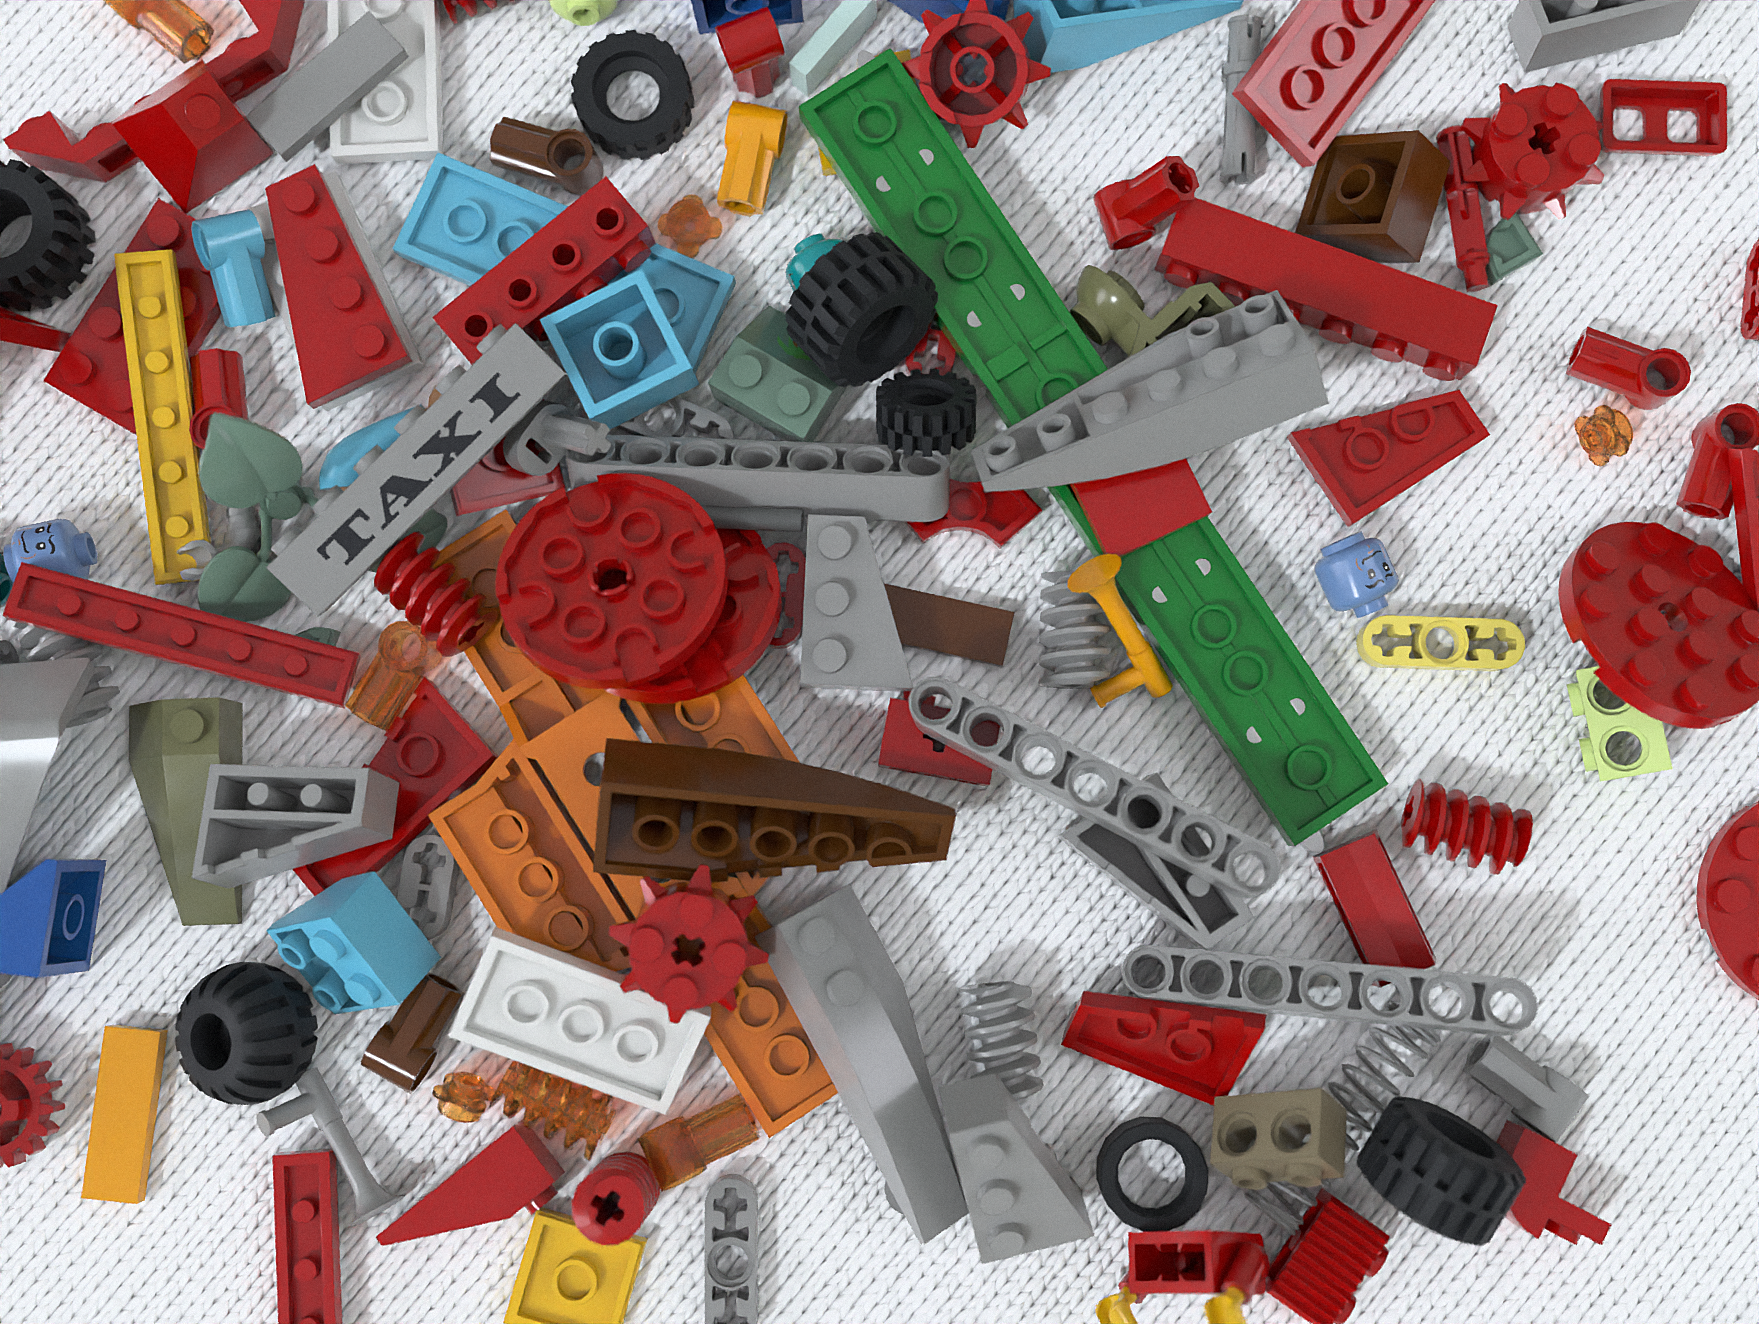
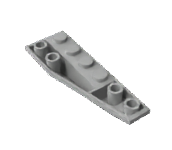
(1166, 402)

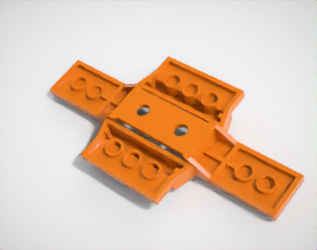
(539, 869)

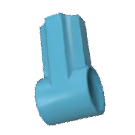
(232, 252)

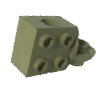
(1114, 310)

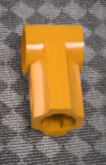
(752, 143)

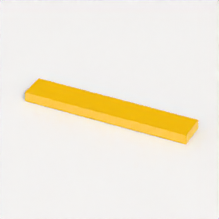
(162, 408)

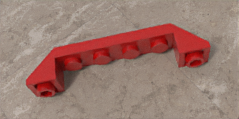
(104, 152)

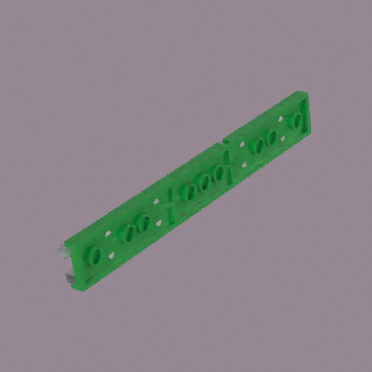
(1028, 354)

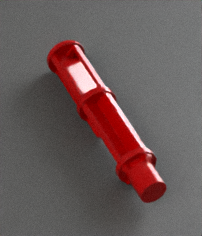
(1464, 209)

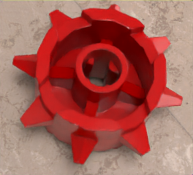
(1007, 71)
(1534, 149)
(696, 911)

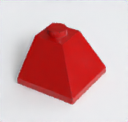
(192, 136)

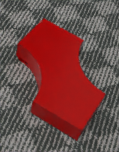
(990, 514)

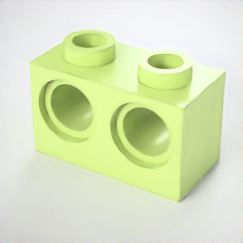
(1605, 722)

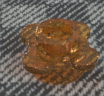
(685, 211)
(1604, 434)
(463, 1096)

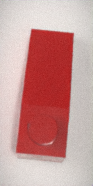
(489, 1188)

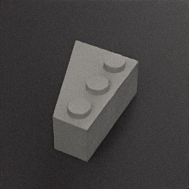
(847, 613)
(1008, 1175)

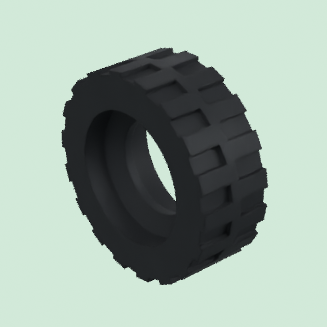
(632, 53)

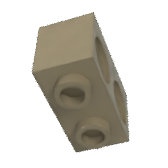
(1279, 1125)

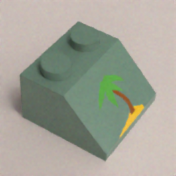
(775, 381)

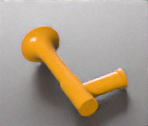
(1098, 580)

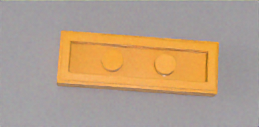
(124, 1114)

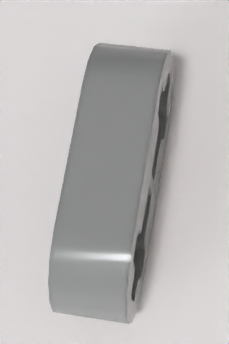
(442, 886)

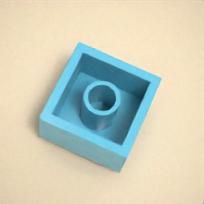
(620, 351)

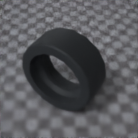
(1196, 1174)

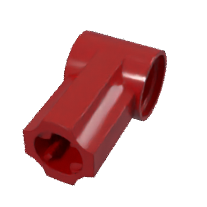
(752, 51)
(1136, 205)
(1623, 368)
(217, 388)
(1707, 482)

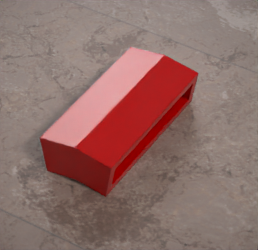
(1374, 905)

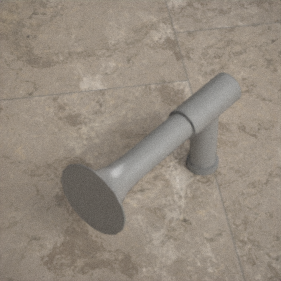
(318, 1101)

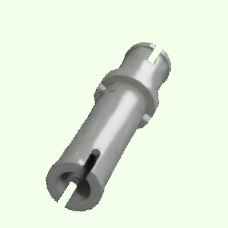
(1239, 124)

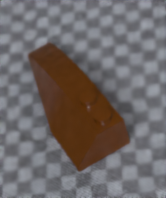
(745, 812)

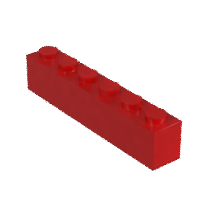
(1328, 289)

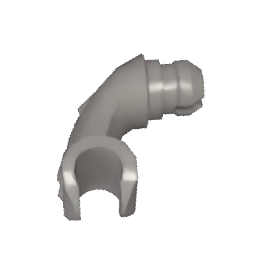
(241, 531)

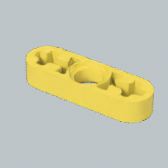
(1479, 630)

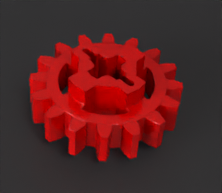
(25, 1096)

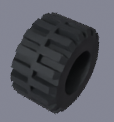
(56, 243)
(861, 309)
(1440, 1171)

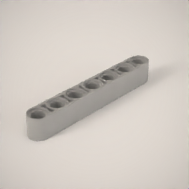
(782, 474)
(1108, 812)
(1354, 979)

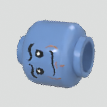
(52, 546)
(1356, 574)

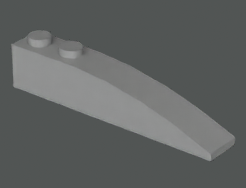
(871, 1050)

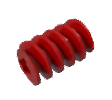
(429, 597)
(1466, 825)
(599, 1215)

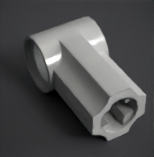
(1536, 1093)

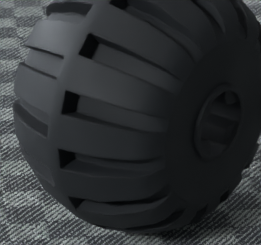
(246, 1033)

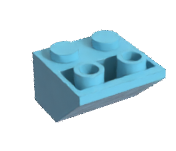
(355, 945)

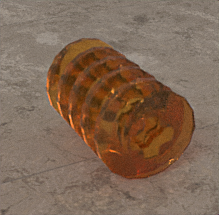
(559, 1104)

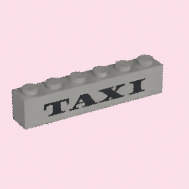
(416, 470)

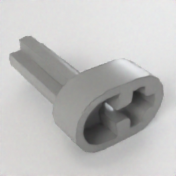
(554, 430)

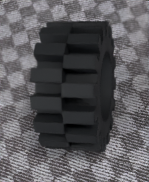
(926, 412)

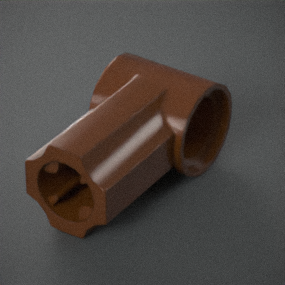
(544, 153)
(406, 1045)

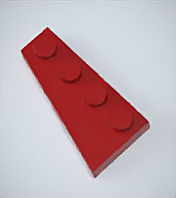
(332, 301)
(433, 759)

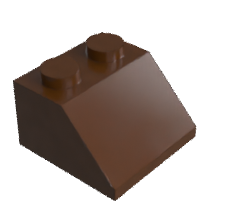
(1375, 195)

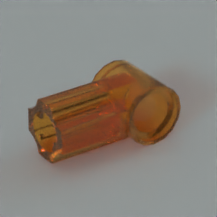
(170, 25)
(390, 677)
(685, 1146)

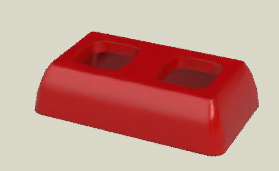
(1654, 101)

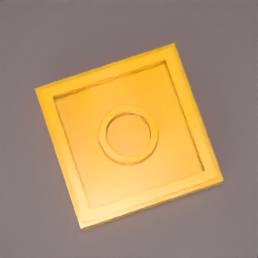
(571, 1278)

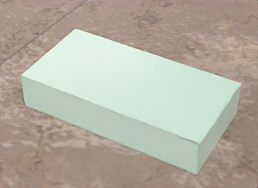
(831, 43)

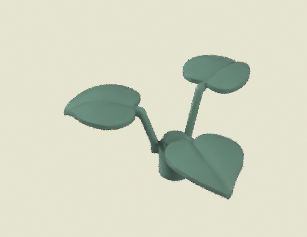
(252, 466)

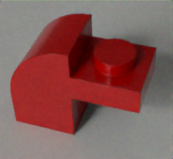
(1538, 1203)

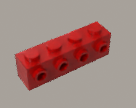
(551, 269)

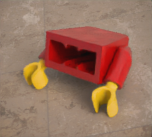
(1191, 1264)

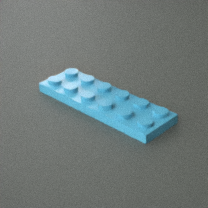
(474, 220)

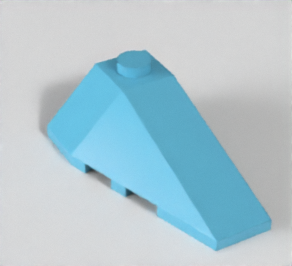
(1089, 31)

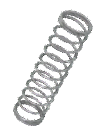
(1429, 1036)

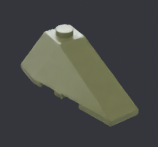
(171, 762)

